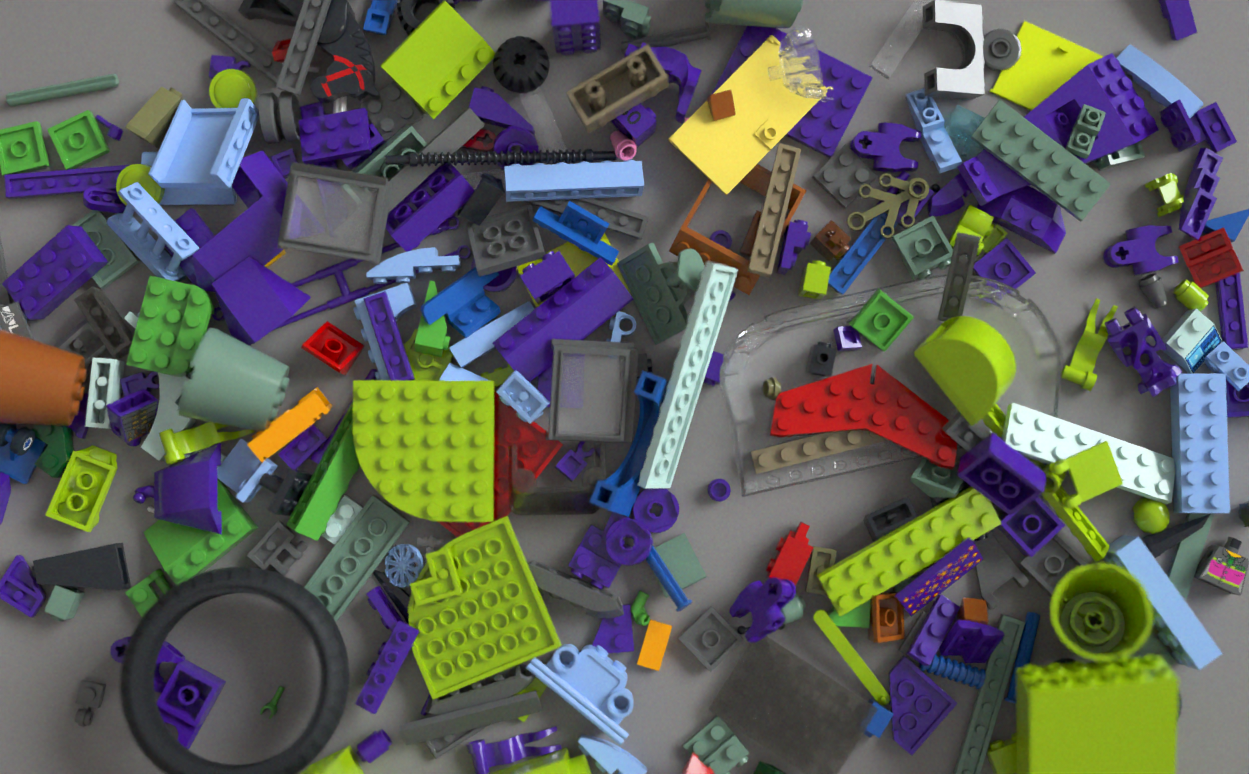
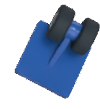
(19, 451)

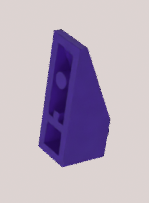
(495, 111)

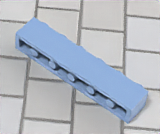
(573, 180)

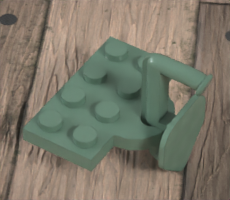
(658, 289)

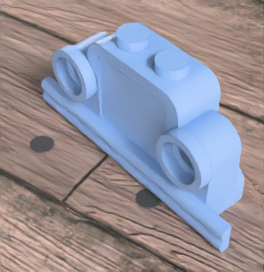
(590, 685)

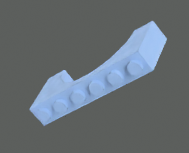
(401, 301)

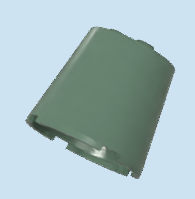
(753, 12)
(233, 384)

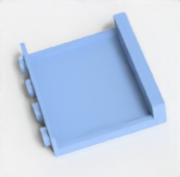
(204, 146)

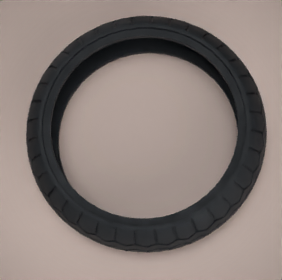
(144, 646)

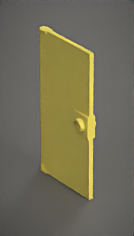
(764, 115)

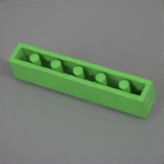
(327, 482)

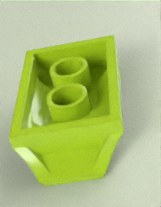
(83, 488)

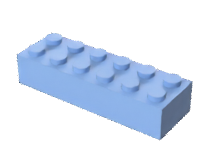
(1200, 443)
(1171, 614)

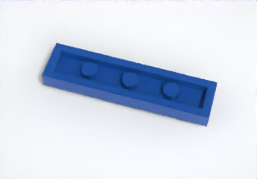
(859, 254)

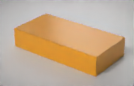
(654, 645)

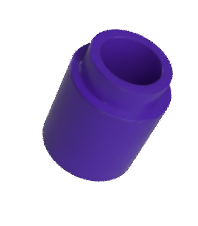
(373, 746)

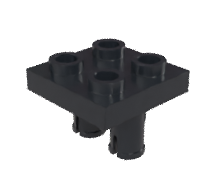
(287, 490)

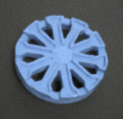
(403, 565)

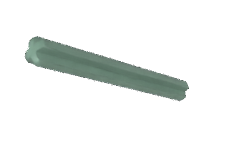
(62, 90)

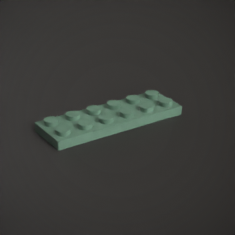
(1040, 160)
(356, 556)

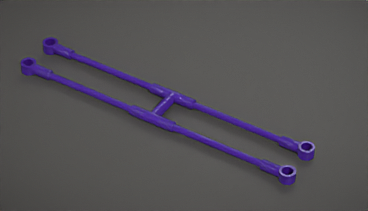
(337, 271)

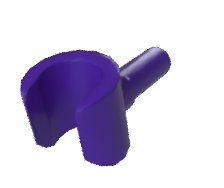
(114, 131)

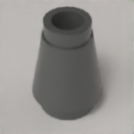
(1154, 290)

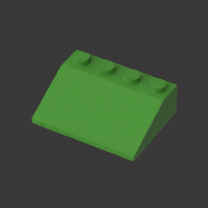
(192, 551)

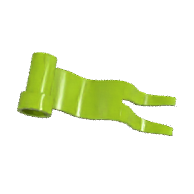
(1087, 350)
(195, 439)

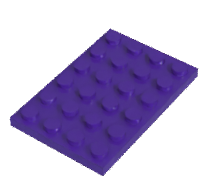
(825, 121)

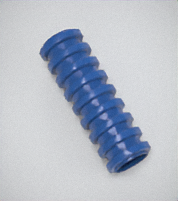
(956, 671)

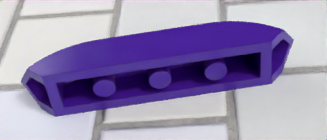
(949, 197)

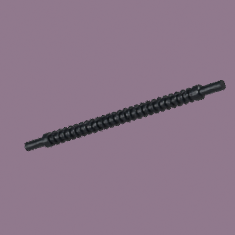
(414, 159)

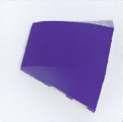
(255, 300)
(188, 491)

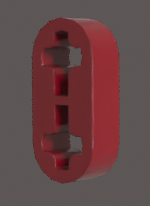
(478, 145)

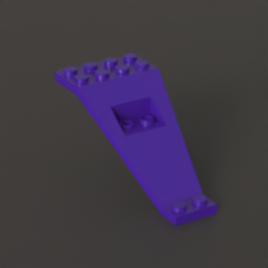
(1096, 85)

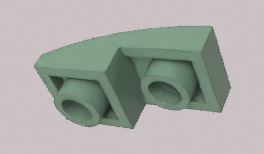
(1084, 131)

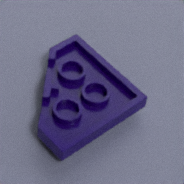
(916, 705)

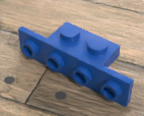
(580, 229)

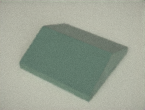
(937, 480)

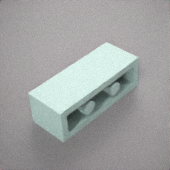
(103, 390)

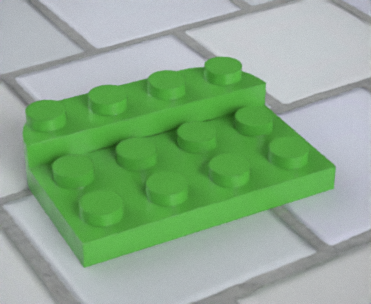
(170, 327)

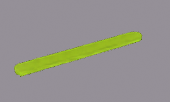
(851, 657)

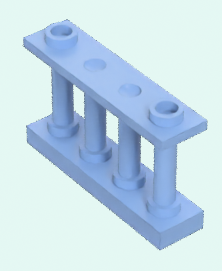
(142, 243)

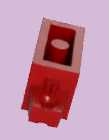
(791, 555)

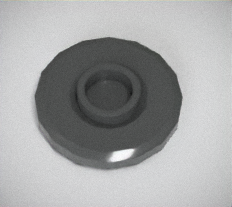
(1001, 49)

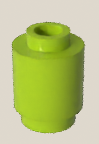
(1191, 295)

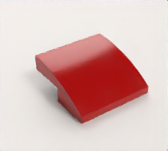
(1211, 258)

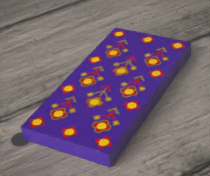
(939, 576)

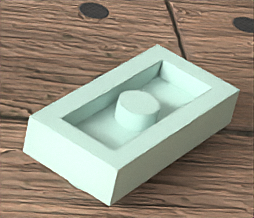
(341, 519)

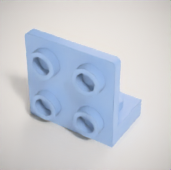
(523, 397)
(243, 471)

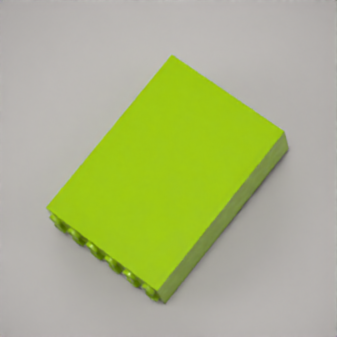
(1097, 717)

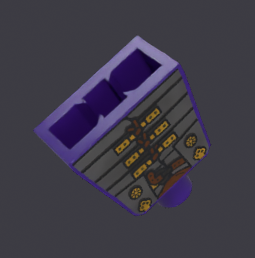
(133, 416)

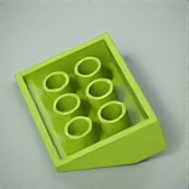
(438, 60)

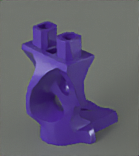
(678, 71)
(1155, 374)

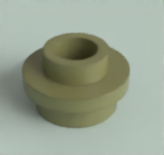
(771, 388)

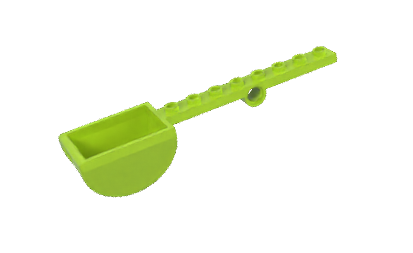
(974, 371)

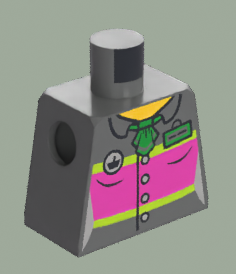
(1224, 567)

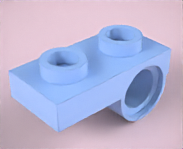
(614, 325)
(1226, 361)

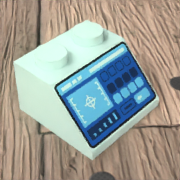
(1191, 340)

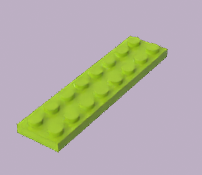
(907, 550)

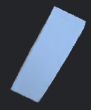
(1157, 80)
(481, 341)

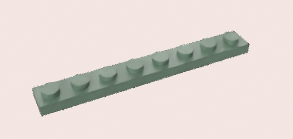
(989, 698)

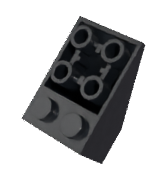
(889, 519)

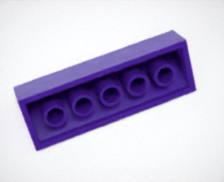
(567, 314)

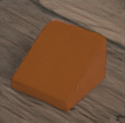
(721, 105)

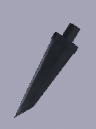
(1164, 540)
(397, 594)

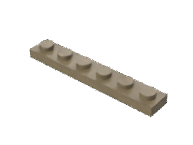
(774, 210)
(811, 448)

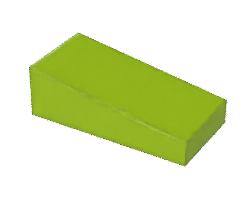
(994, 238)

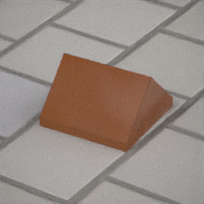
(886, 618)

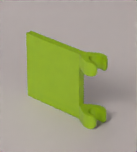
(1091, 472)

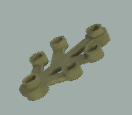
(891, 202)

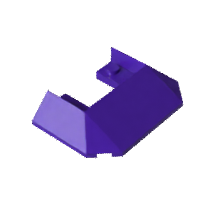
(250, 234)

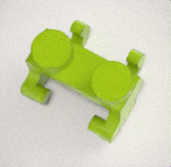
(1169, 191)

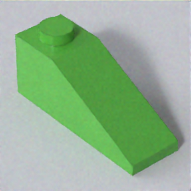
(432, 338)

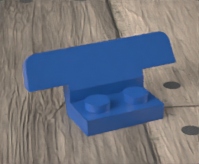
(463, 304)

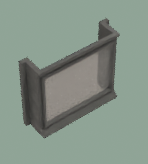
(335, 212)
(592, 391)

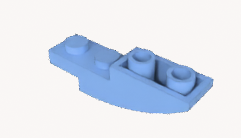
(934, 135)
(404, 265)
(610, 756)

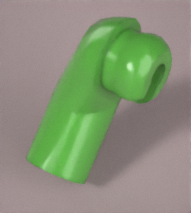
(638, 610)

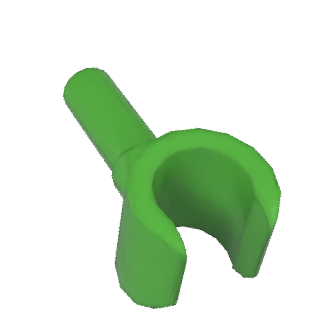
(272, 704)

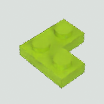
(443, 580)

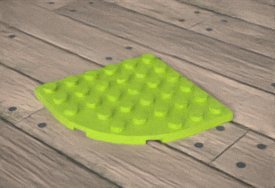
(428, 446)
(489, 624)

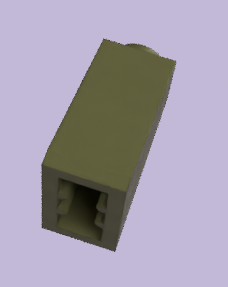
(156, 116)

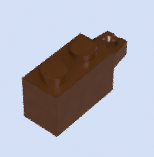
(831, 242)

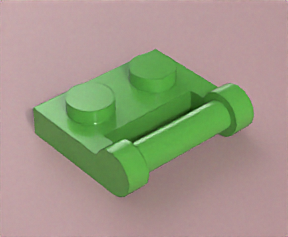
(143, 593)

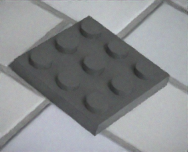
(505, 240)

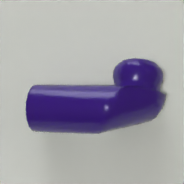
(142, 493)

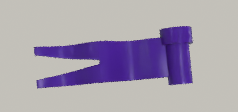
(508, 750)

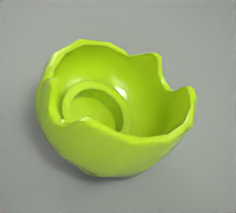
(1151, 515)

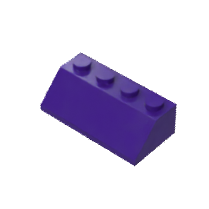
(428, 206)

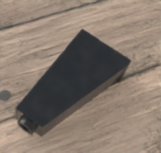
(90, 568)

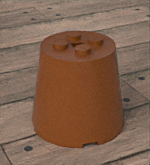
(38, 382)

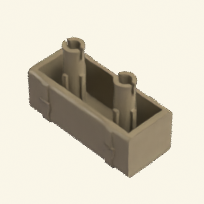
(618, 88)

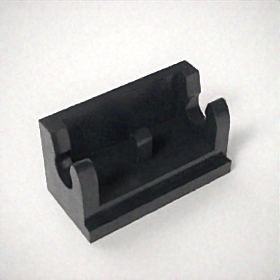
(482, 199)

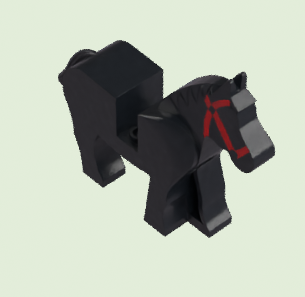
(340, 38)

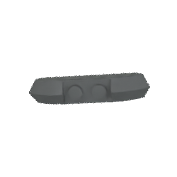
(580, 593)
(493, 688)

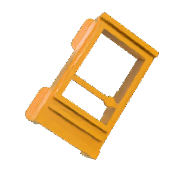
(290, 424)

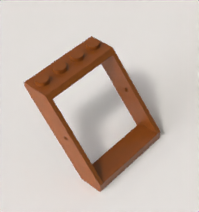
(711, 251)

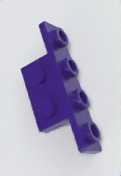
(387, 666)

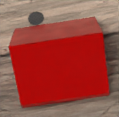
(333, 347)

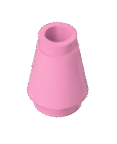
(623, 146)

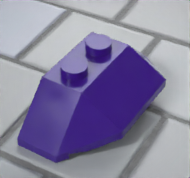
(1029, 216)

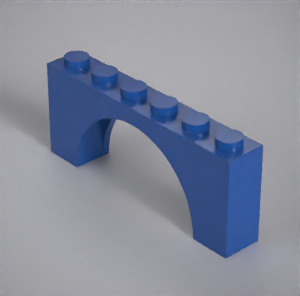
(621, 488)

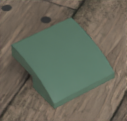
(681, 562)

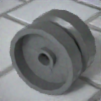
(279, 117)

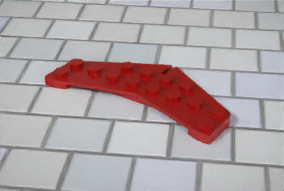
(854, 404)

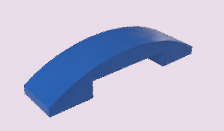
(380, 16)

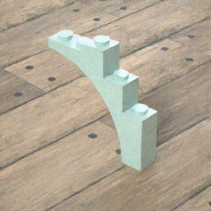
(167, 412)

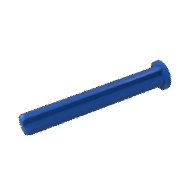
(667, 580)
(1024, 651)

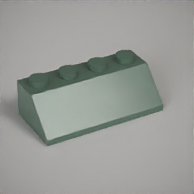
(401, 143)

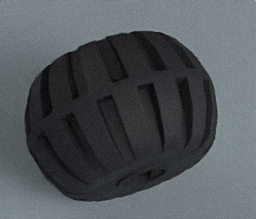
(513, 75)

